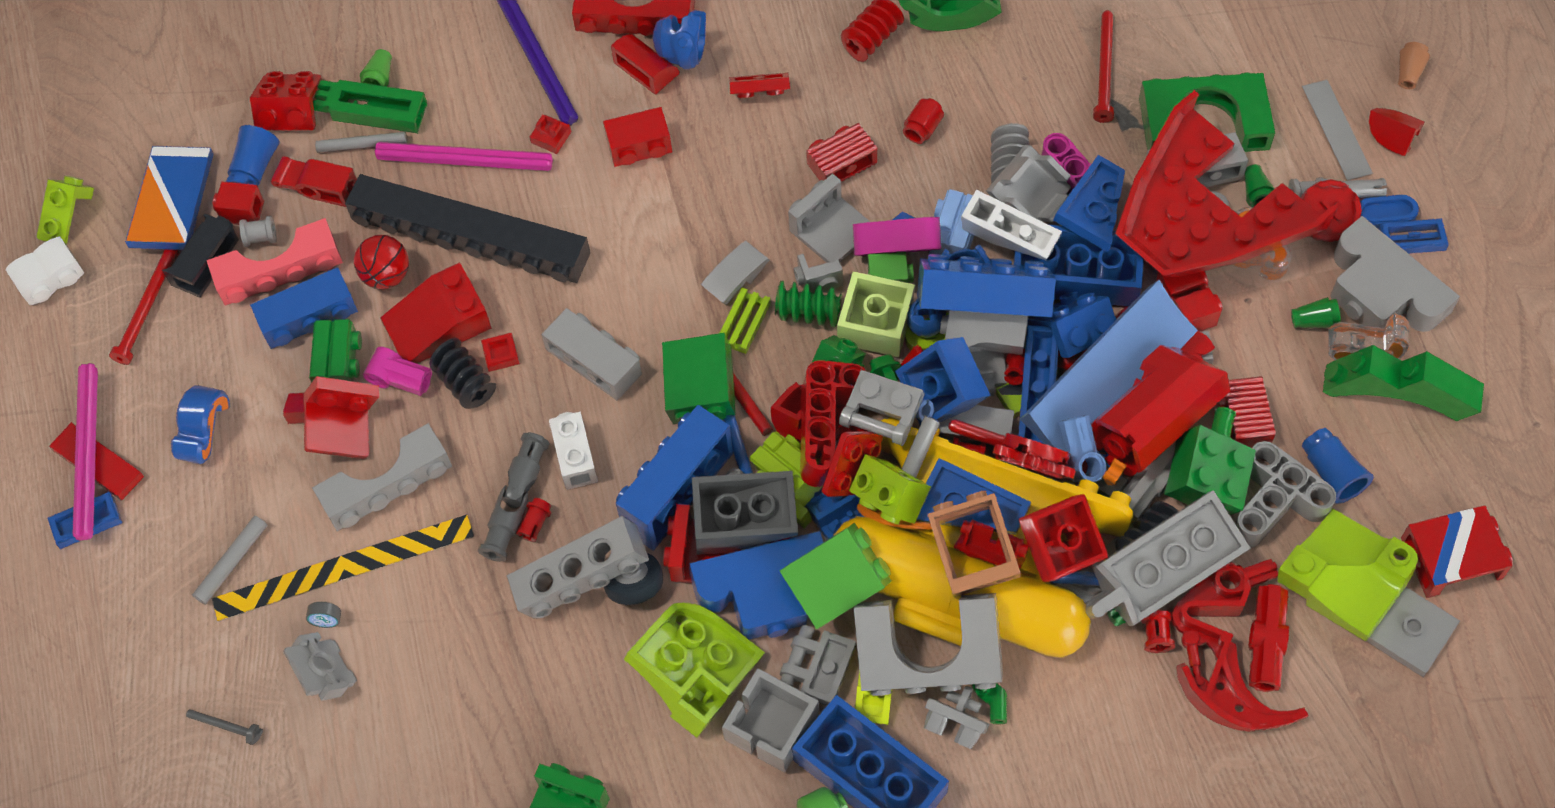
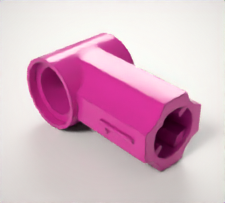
(389, 369)

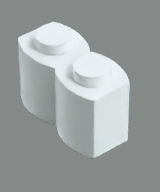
(44, 271)

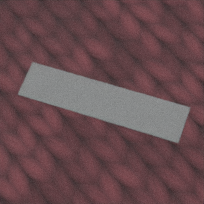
(1337, 130)

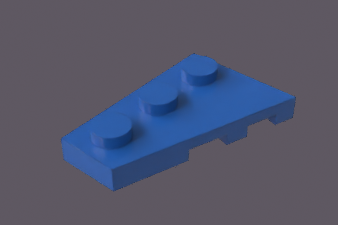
(1093, 203)
(954, 484)

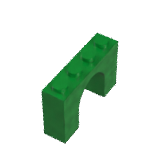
(1239, 95)

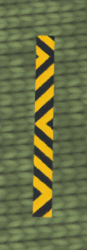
(342, 567)

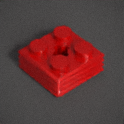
(1080, 549)

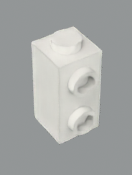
(573, 450)

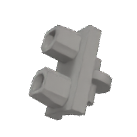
(940, 713)

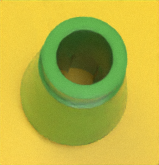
(377, 69)

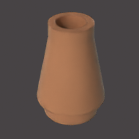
(1412, 63)

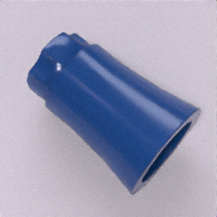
(251, 155)
(1336, 465)

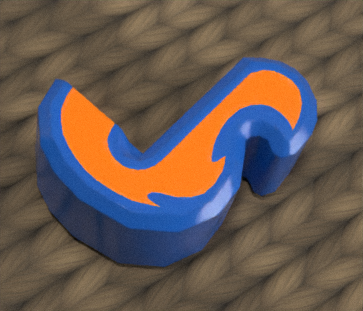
(196, 423)

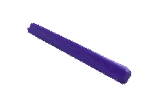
(538, 61)

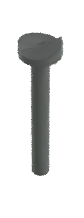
(252, 734)

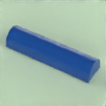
(1039, 371)

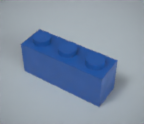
(298, 307)

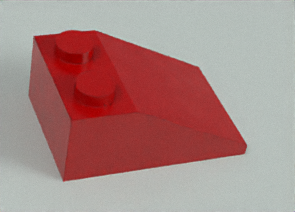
(435, 312)

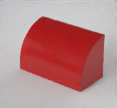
(643, 63)

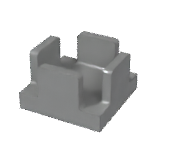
(1032, 184)

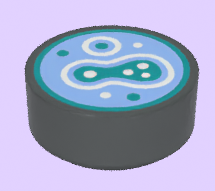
(323, 614)

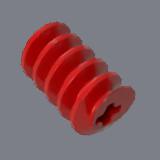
(871, 28)

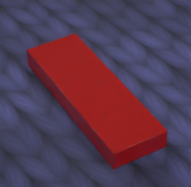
(110, 469)

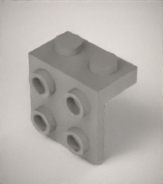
(825, 220)

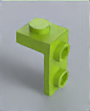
(59, 207)

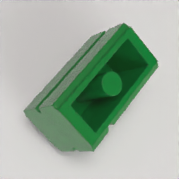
(335, 350)

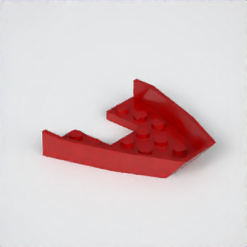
(1186, 226)

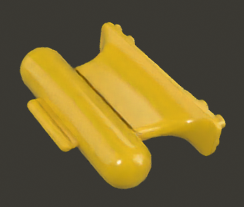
(1028, 609)

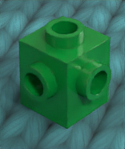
(839, 350)

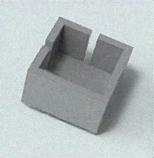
(774, 719)

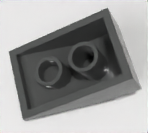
(743, 510)

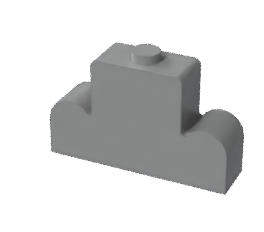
(1387, 280)

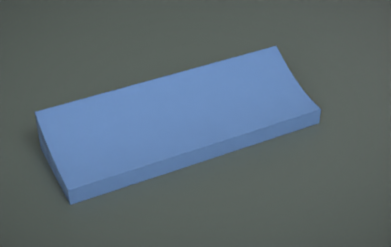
(1110, 364)

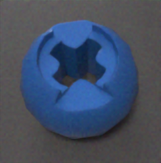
(923, 327)

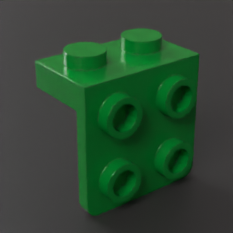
(563, 790)

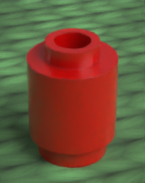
(923, 120)

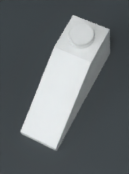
(1008, 227)

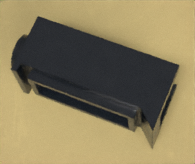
(209, 241)

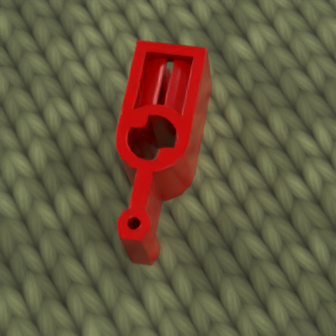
(315, 179)

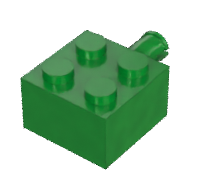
(1211, 461)

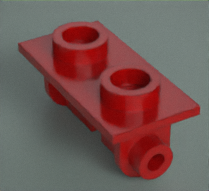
(978, 543)

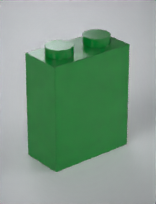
(698, 374)

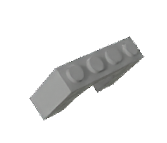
(990, 333)
(887, 668)

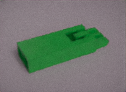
(385, 106)

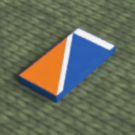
(169, 197)

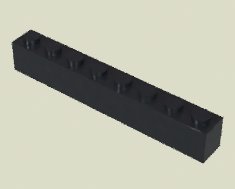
(468, 228)

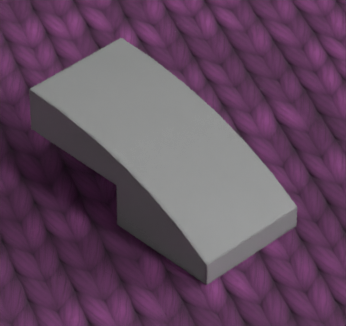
(733, 271)

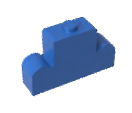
(754, 586)

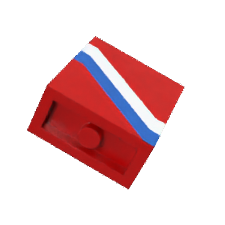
(1457, 549)

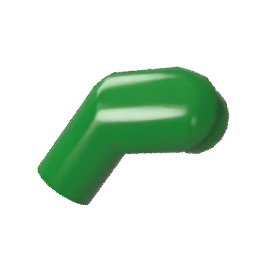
(997, 700)

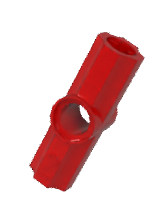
(1268, 638)

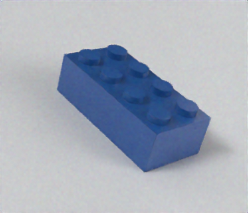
(1089, 269)
(986, 286)
(694, 450)
(866, 762)

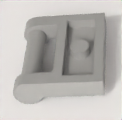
(886, 398)

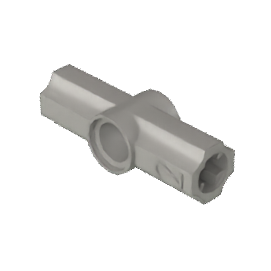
(1149, 483)

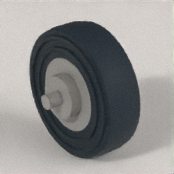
(638, 585)

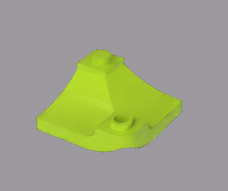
(1349, 573)
(693, 663)

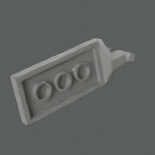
(1167, 560)

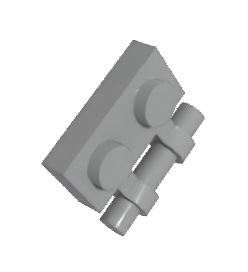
(828, 665)

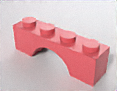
(309, 253)

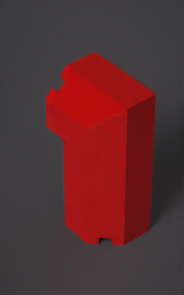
(1158, 407)

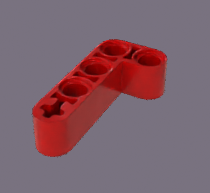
(822, 423)

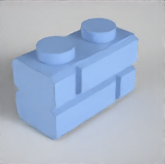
(950, 212)

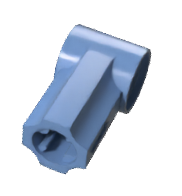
(1080, 443)

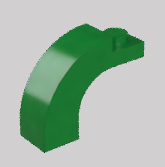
(950, 14)

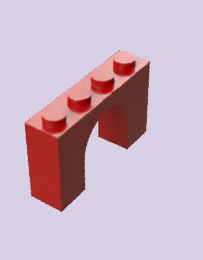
(615, 18)

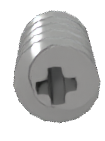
(1006, 144)

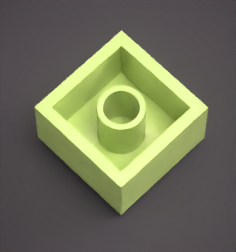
(876, 313)

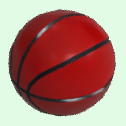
(381, 262)

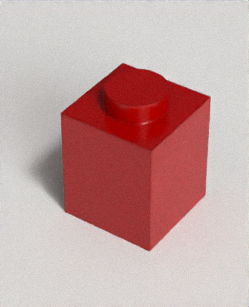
(238, 202)

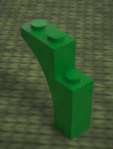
(1418, 380)

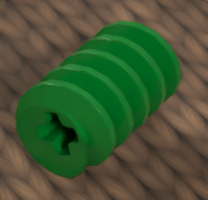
(808, 304)

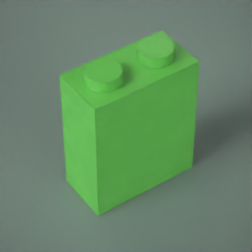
(836, 575)

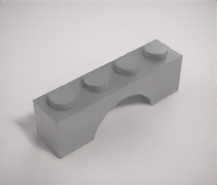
(351, 499)

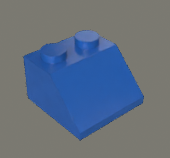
(947, 378)

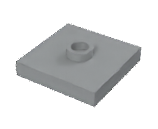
(1413, 631)

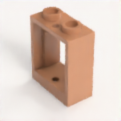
(975, 503)

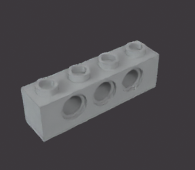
(531, 581)

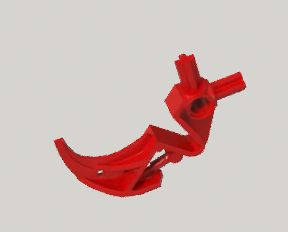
(1212, 599)

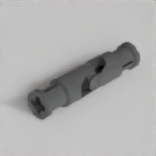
(521, 477)

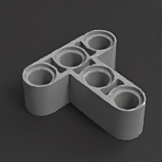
(1282, 494)

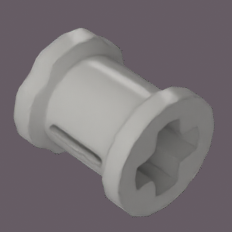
(257, 231)

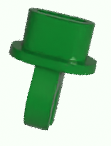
(885, 367)

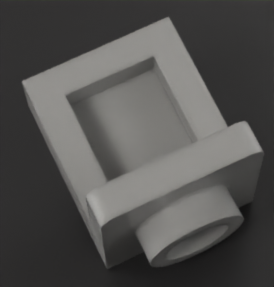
(826, 274)

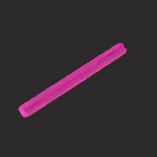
(464, 156)
(85, 452)

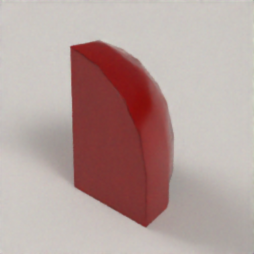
(1394, 129)

